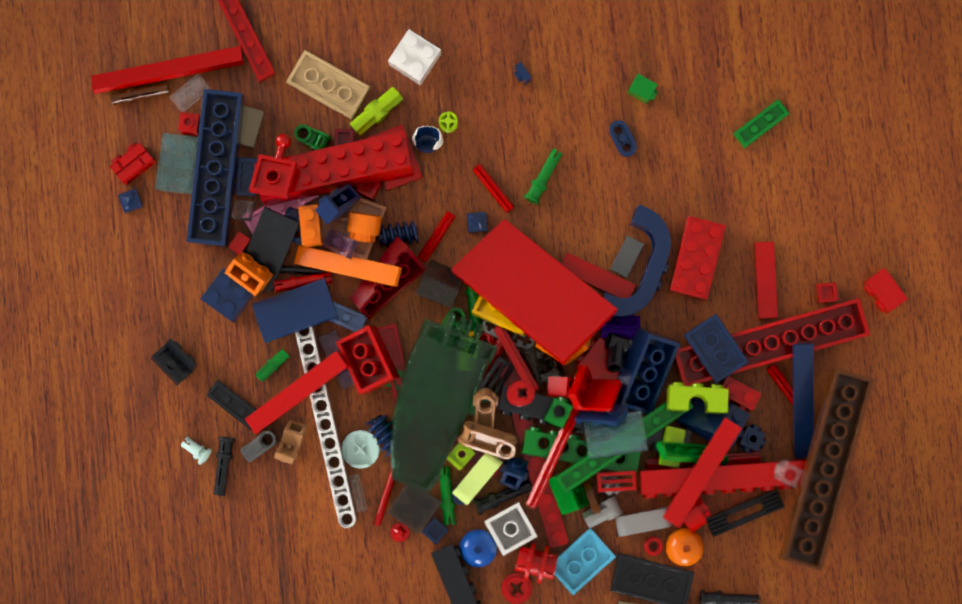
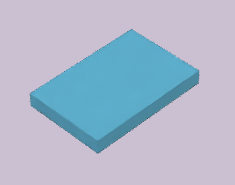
(582, 561)

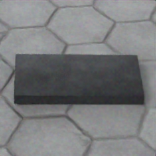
(272, 241)
(651, 580)

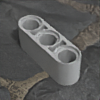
(641, 522)

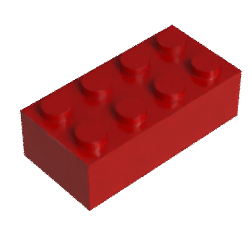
(696, 258)

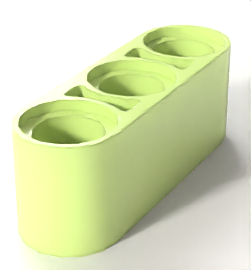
(477, 478)

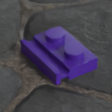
(621, 326)

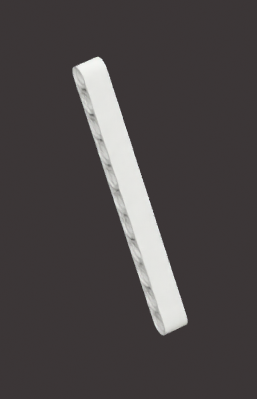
(330, 433)

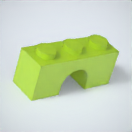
(714, 398)

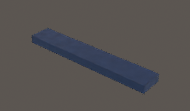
(802, 399)

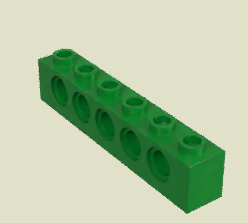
(531, 447)

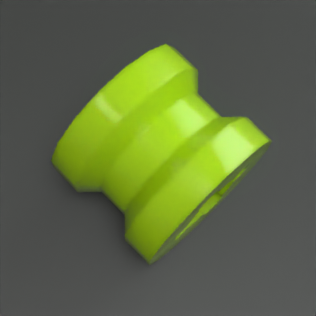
(446, 119)

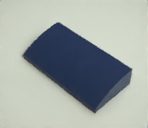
(294, 310)

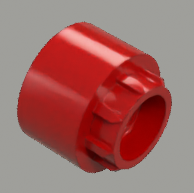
(697, 516)

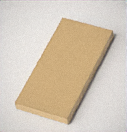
(328, 85)

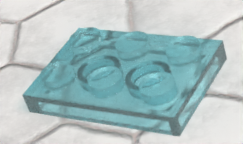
(176, 163)
(614, 440)

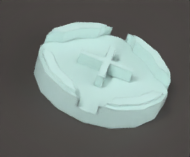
(360, 449)

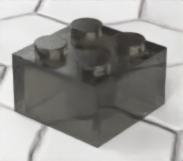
(414, 507)

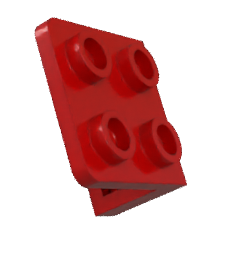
(592, 393)

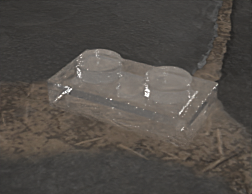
(189, 93)

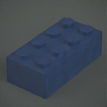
(646, 370)

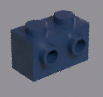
(337, 203)

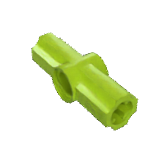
(376, 111)

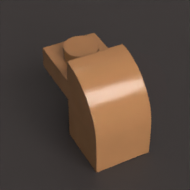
(291, 442)

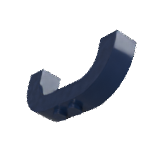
(659, 235)

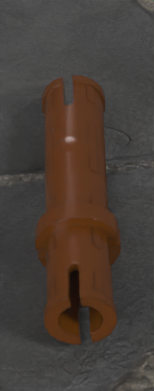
(139, 94)

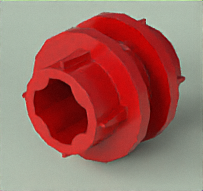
(536, 563)

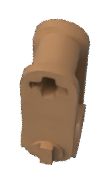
(485, 411)
(488, 440)

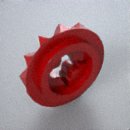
(516, 598)

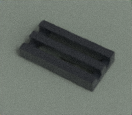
(504, 362)

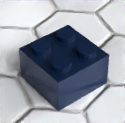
(227, 296)

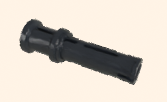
(224, 456)
(492, 500)
(720, 598)

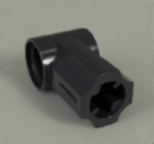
(616, 349)

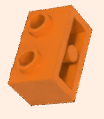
(249, 273)

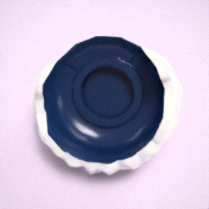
(427, 139)

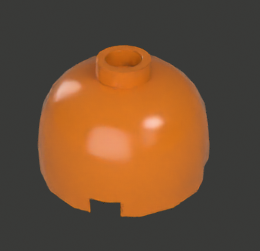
(684, 547)

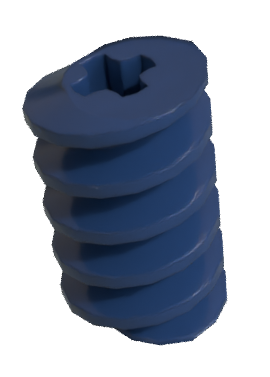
(404, 233)
(382, 431)

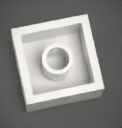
(414, 57)
(510, 529)

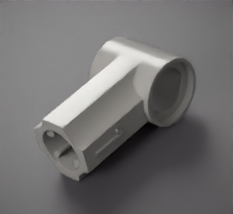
(609, 510)

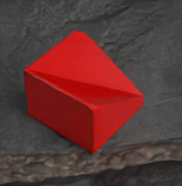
(239, 243)

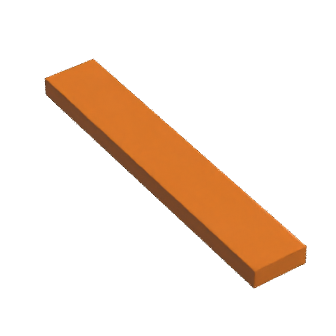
(352, 267)

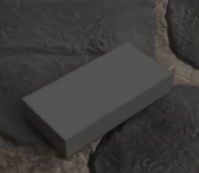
(626, 256)

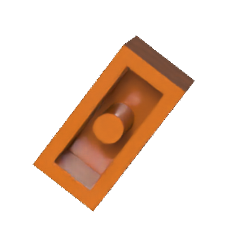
(310, 226)

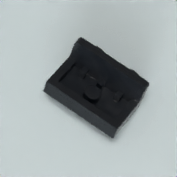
(174, 361)

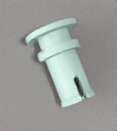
(195, 449)

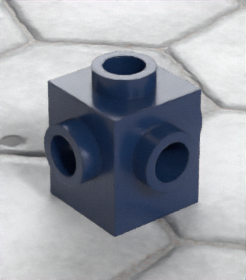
(744, 441)
(514, 472)

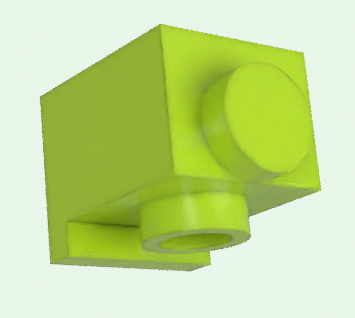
(459, 462)

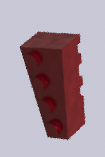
(374, 296)

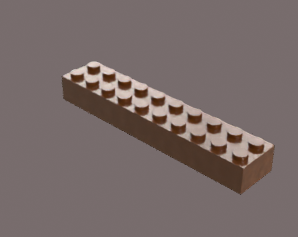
(826, 469)

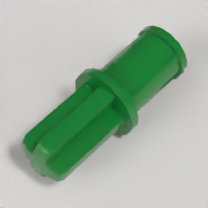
(272, 365)

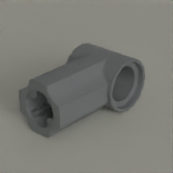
(258, 446)

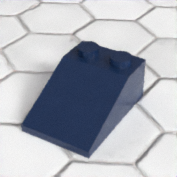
(706, 423)

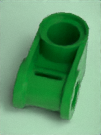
(313, 138)

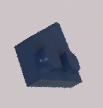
(609, 418)

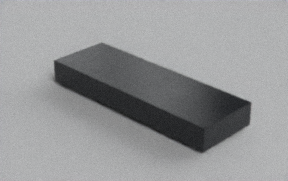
(230, 402)

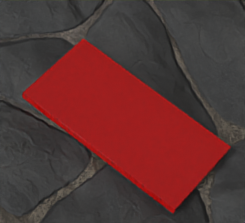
(534, 291)

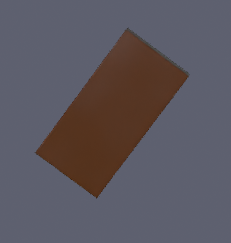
(591, 496)

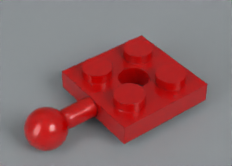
(267, 165)

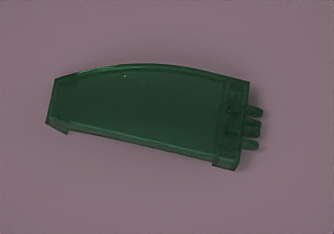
(436, 398)

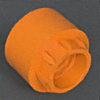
(364, 226)

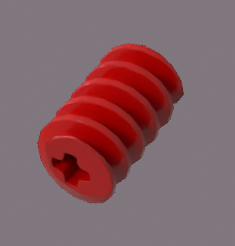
(528, 393)

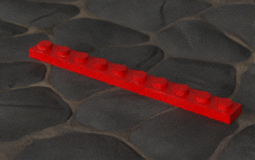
(547, 505)

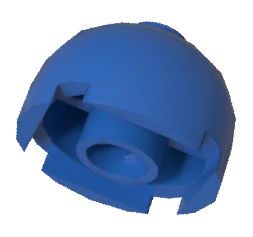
(478, 548)

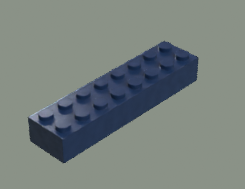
(215, 168)

